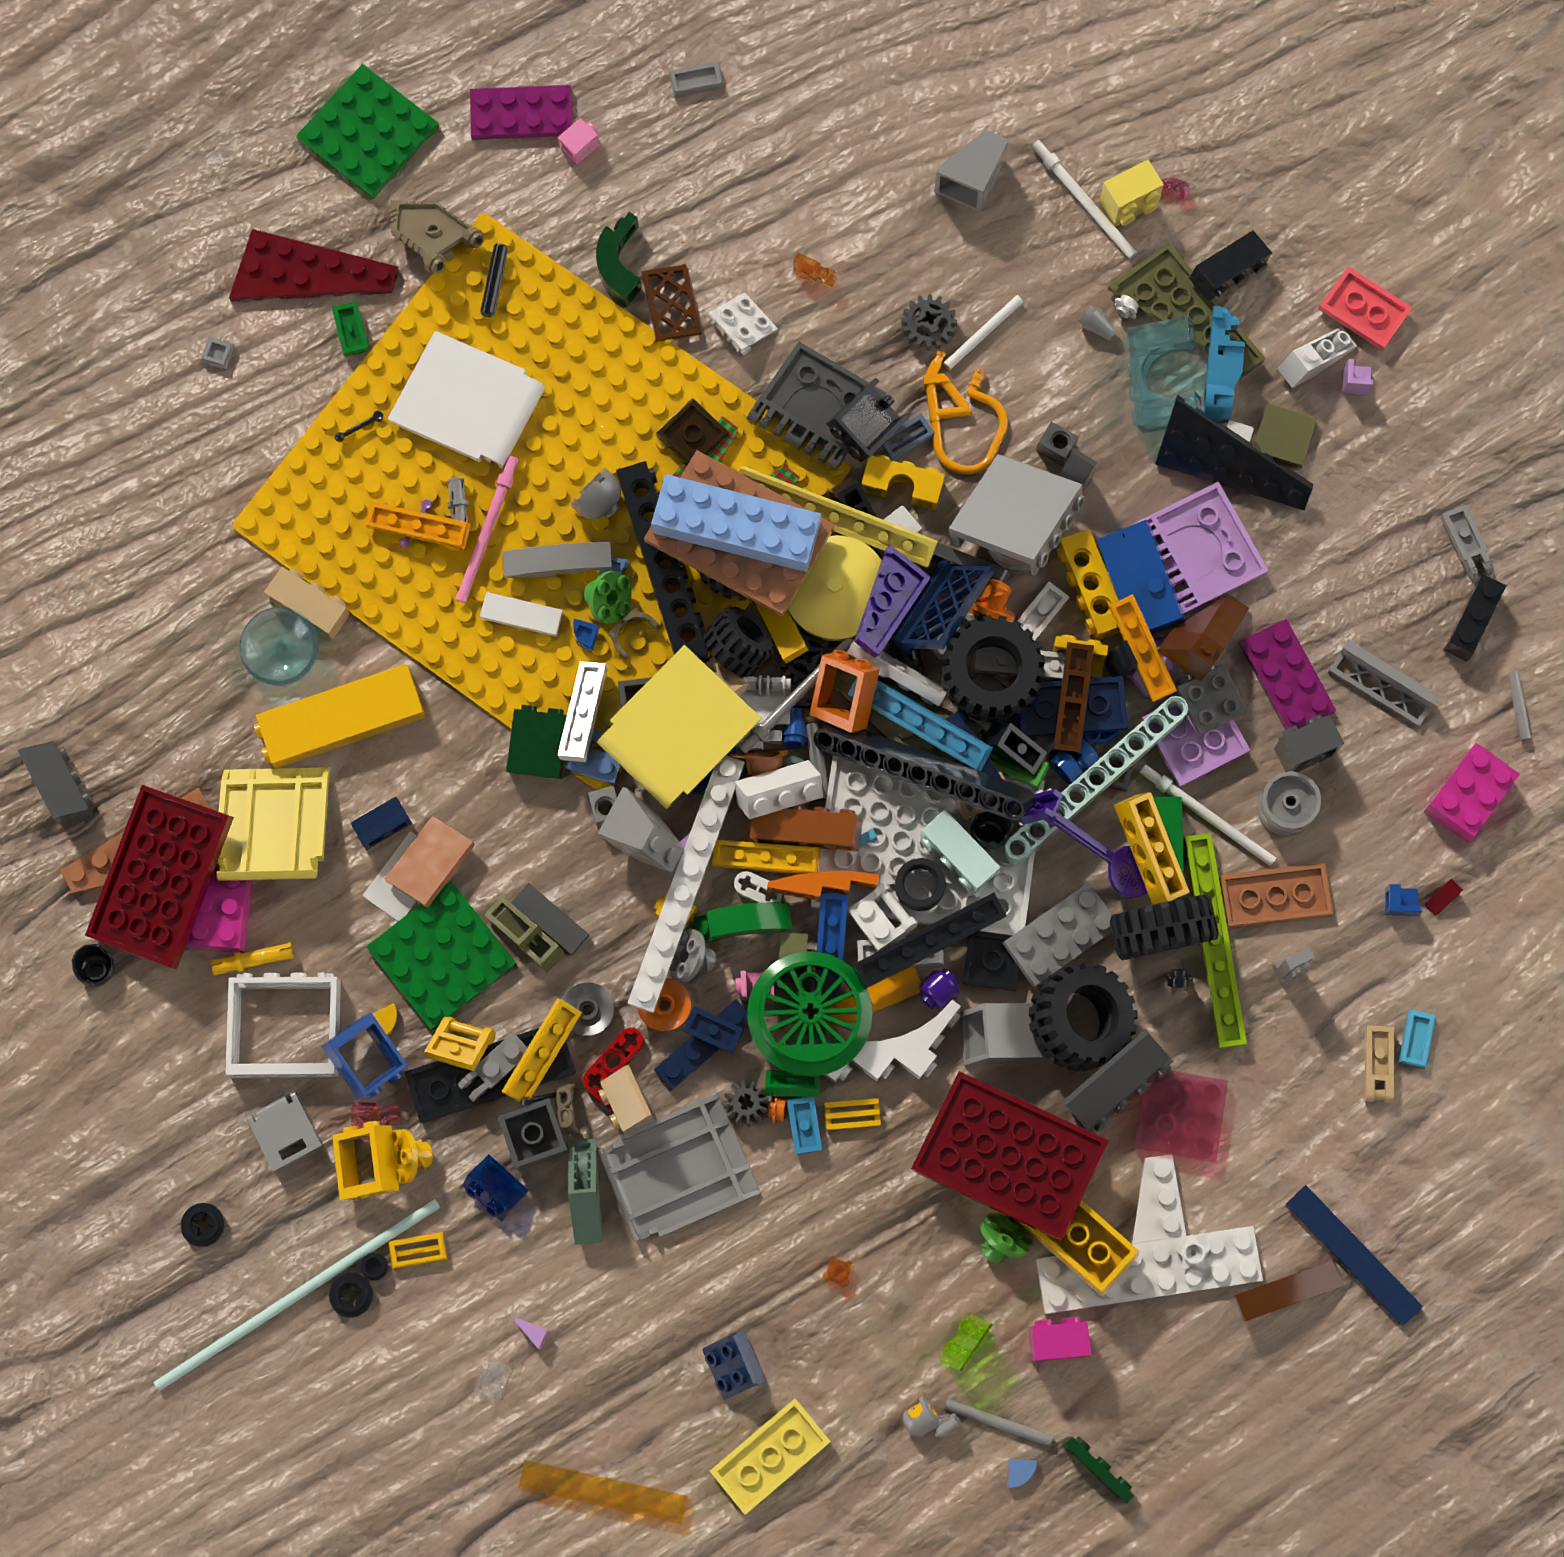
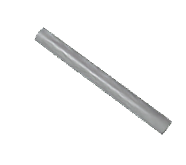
(998, 1422)

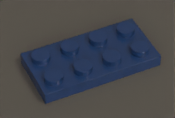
(1103, 711)

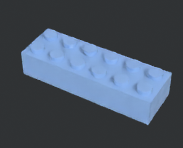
(736, 523)

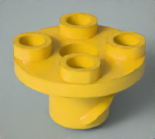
(410, 1155)

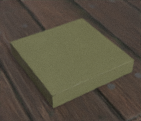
(1285, 435)

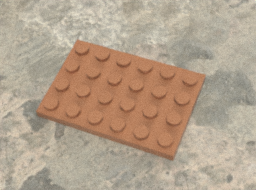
(755, 579)

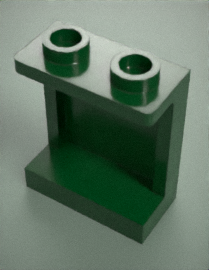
(536, 742)

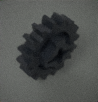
(801, 664)

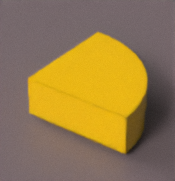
(387, 1018)

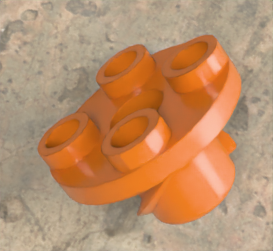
(994, 601)

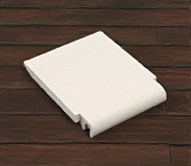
(467, 400)

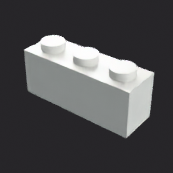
(778, 789)

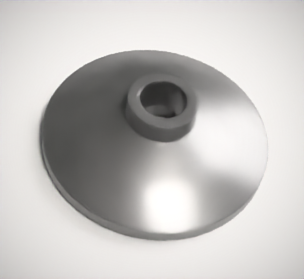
(599, 999)

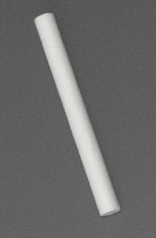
(983, 332)

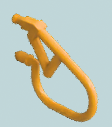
(933, 380)

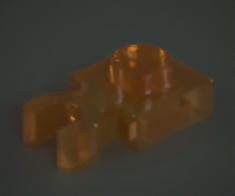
(811, 269)

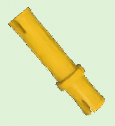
(242, 961)

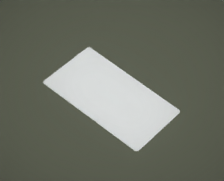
(385, 895)

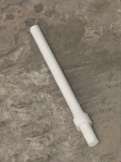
(1052, 163)
(1165, 784)

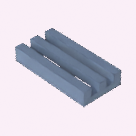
(913, 445)

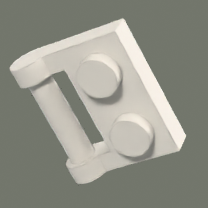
(875, 923)

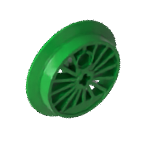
(809, 1058)

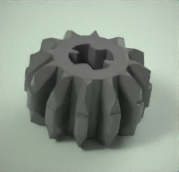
(737, 1106)

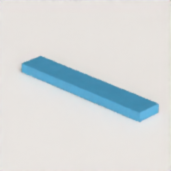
(928, 726)

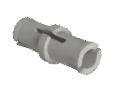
(458, 502)

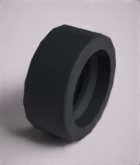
(934, 869)

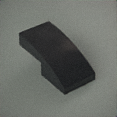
(1121, 660)

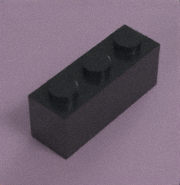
(1231, 266)
(1474, 617)

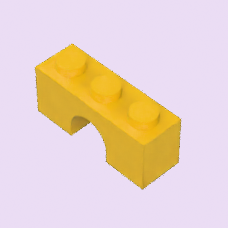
(882, 473)

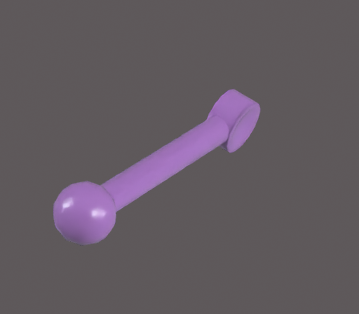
(426, 506)

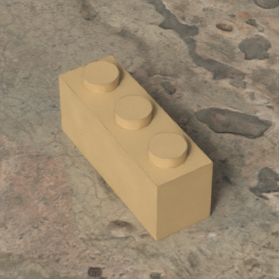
(293, 592)

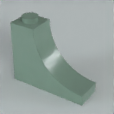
(584, 1192)

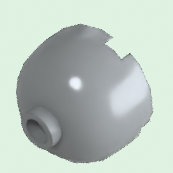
(598, 497)

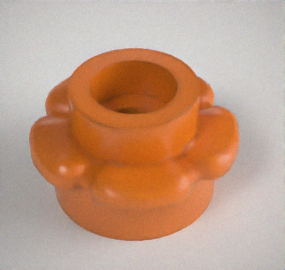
(777, 1109)

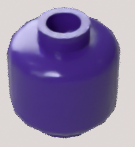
(939, 989)

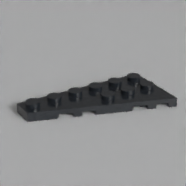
(1217, 453)

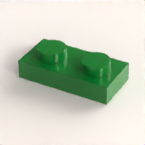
(350, 329)
(782, 1083)

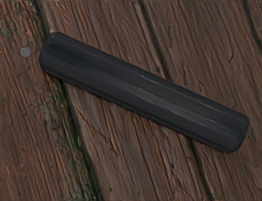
(494, 280)

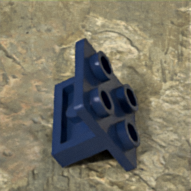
(733, 1364)

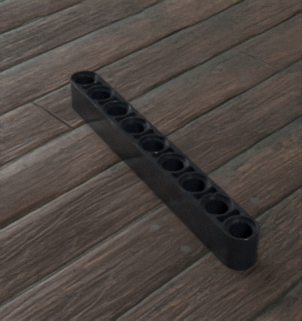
(927, 771)

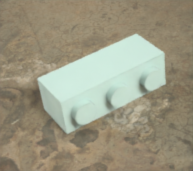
(959, 852)

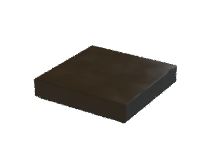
(692, 430)

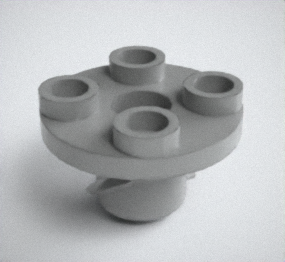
(691, 957)

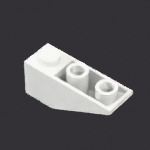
(1316, 356)

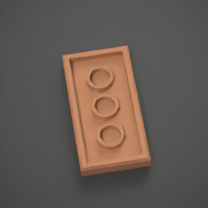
(1276, 895)

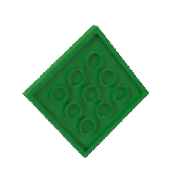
(367, 131)
(441, 956)

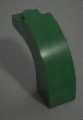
(614, 276)

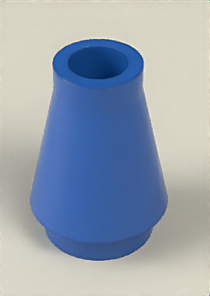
(795, 733)

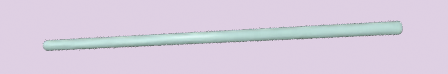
(296, 1295)

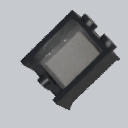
(866, 422)

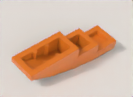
(812, 884)

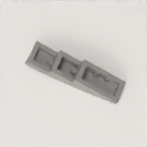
(556, 559)

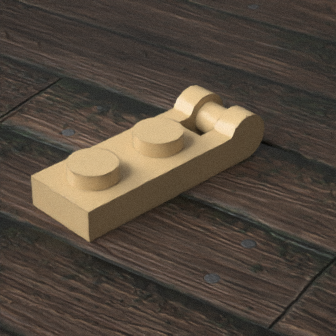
(1379, 1063)

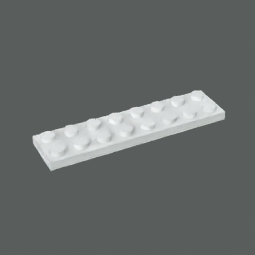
(1157, 1272)

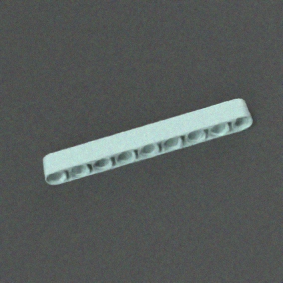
(1105, 771)

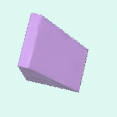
(534, 1333)

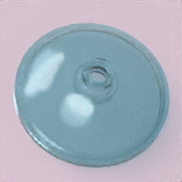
(264, 638)

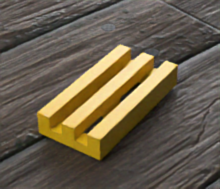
(852, 1103)
(441, 1246)

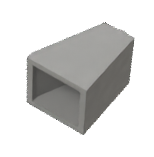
(973, 170)
(640, 832)
(998, 1034)

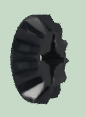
(197, 1213)
(340, 1288)

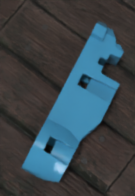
(1224, 369)

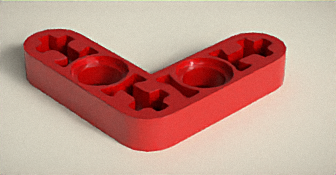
(600, 1067)

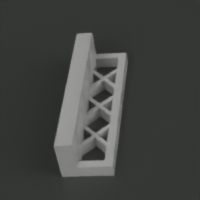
(1387, 674)

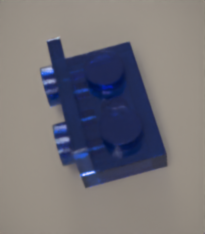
(494, 1187)

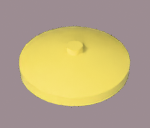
(836, 589)

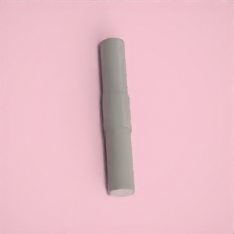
(1519, 706)

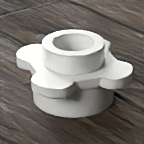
(1126, 306)

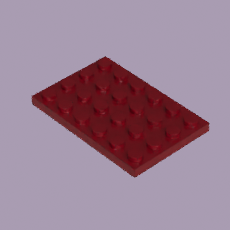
(159, 877)
(1010, 1156)

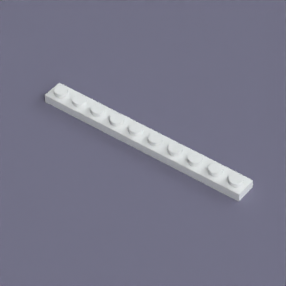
(685, 884)

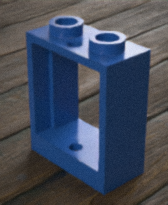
(383, 1043)

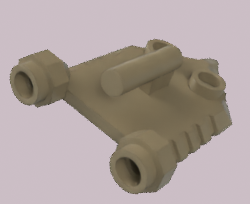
(431, 231)

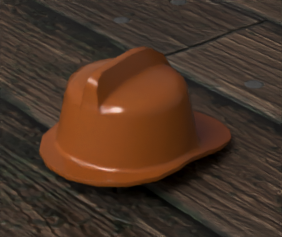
(762, 761)

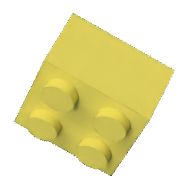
(1131, 194)

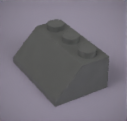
(57, 783)

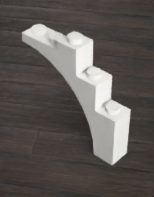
(908, 1051)

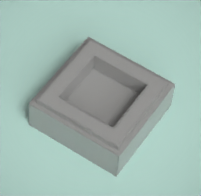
(217, 353)

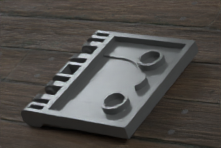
(807, 395)

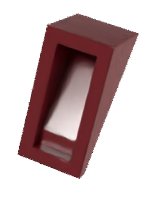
(1443, 897)

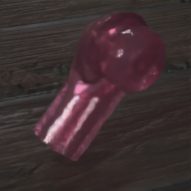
(1177, 185)

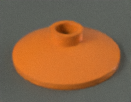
(678, 1012)

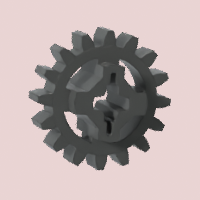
(937, 317)

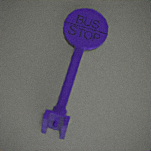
(1122, 867)

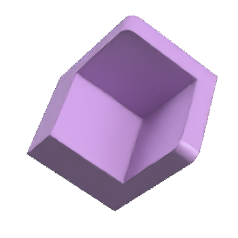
(1356, 379)

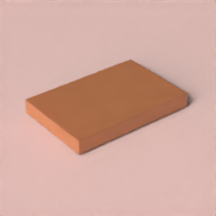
(429, 861)

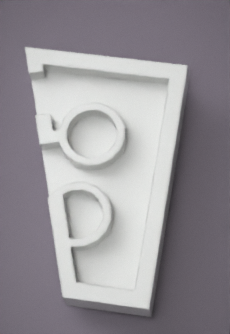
(1159, 1204)

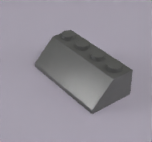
(1118, 1082)

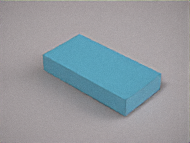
(1417, 1039)

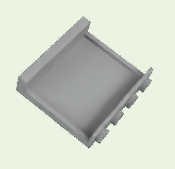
(1018, 512)

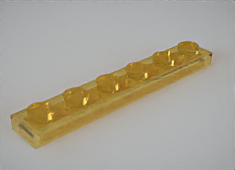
(603, 1491)

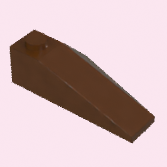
(1204, 636)

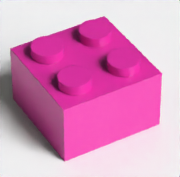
(1059, 1341)

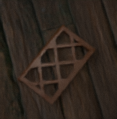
(656, 317)

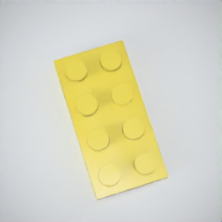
(770, 1456)

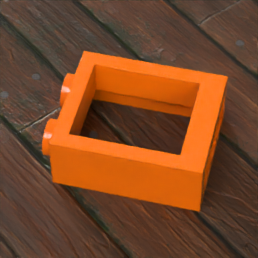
(858, 716)

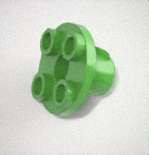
(609, 596)
(1003, 1238)

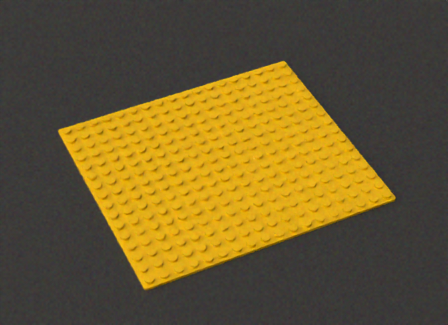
(598, 411)

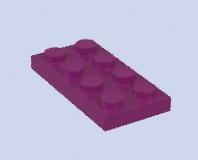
(520, 112)
(1286, 675)

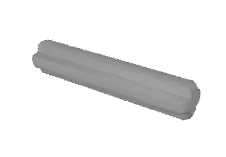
(817, 757)

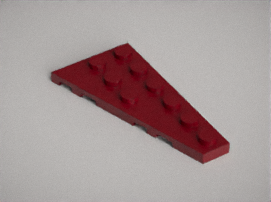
(296, 269)

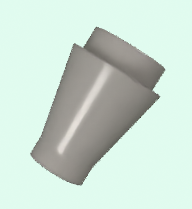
(1097, 323)

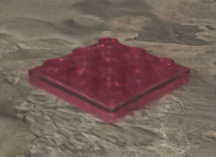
(1182, 1116)

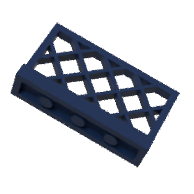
(933, 600)

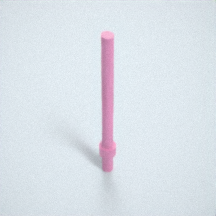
(504, 483)

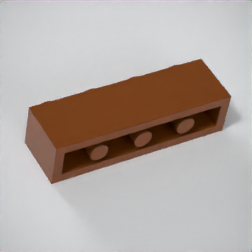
(809, 828)

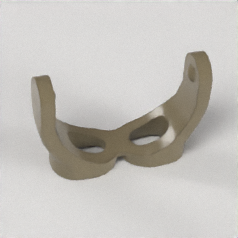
(635, 614)
(569, 1126)

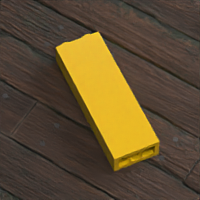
(339, 716)

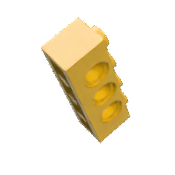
(1084, 546)
(1151, 848)

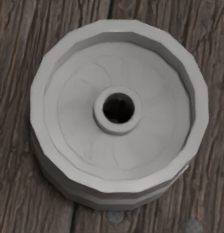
(1294, 789)

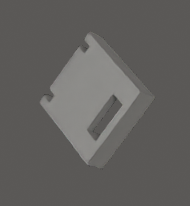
(282, 1126)

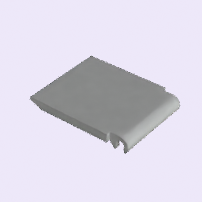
(678, 1169)

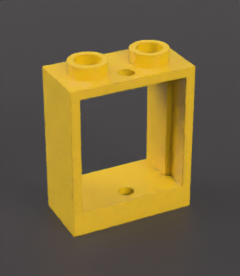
(383, 1161)

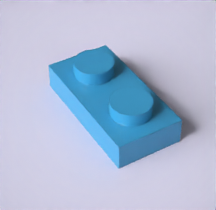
(804, 1125)

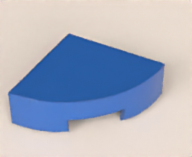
(586, 634)

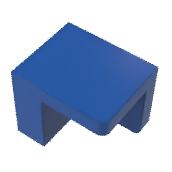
(1401, 901)

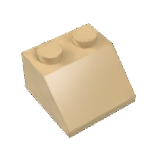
(626, 1100)

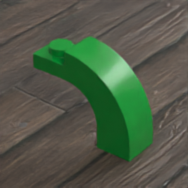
(744, 919)

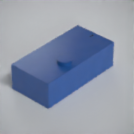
(1140, 570)

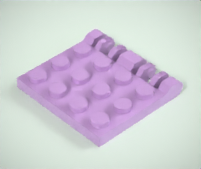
(1206, 547)

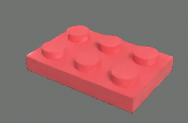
(1365, 308)

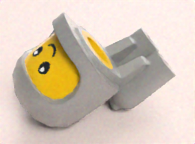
(923, 1419)

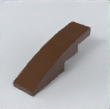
(1073, 697)
(1288, 1290)

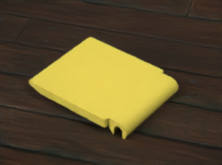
(677, 728)
(275, 823)

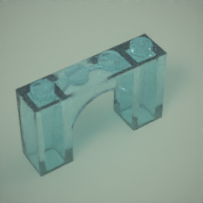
(1145, 346)

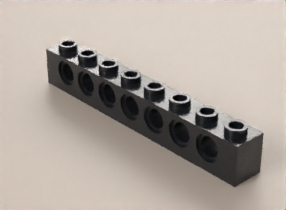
(630, 480)

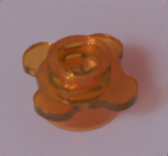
(842, 1278)

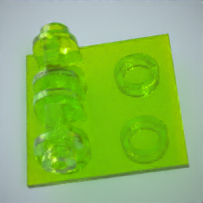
(970, 1334)

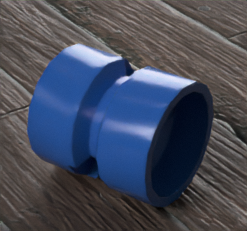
(1070, 769)

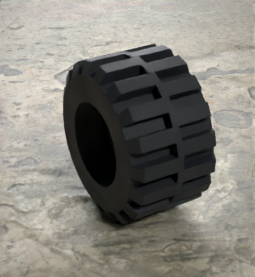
(739, 641)

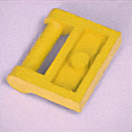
(457, 1049)

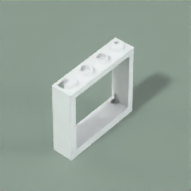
(274, 981)

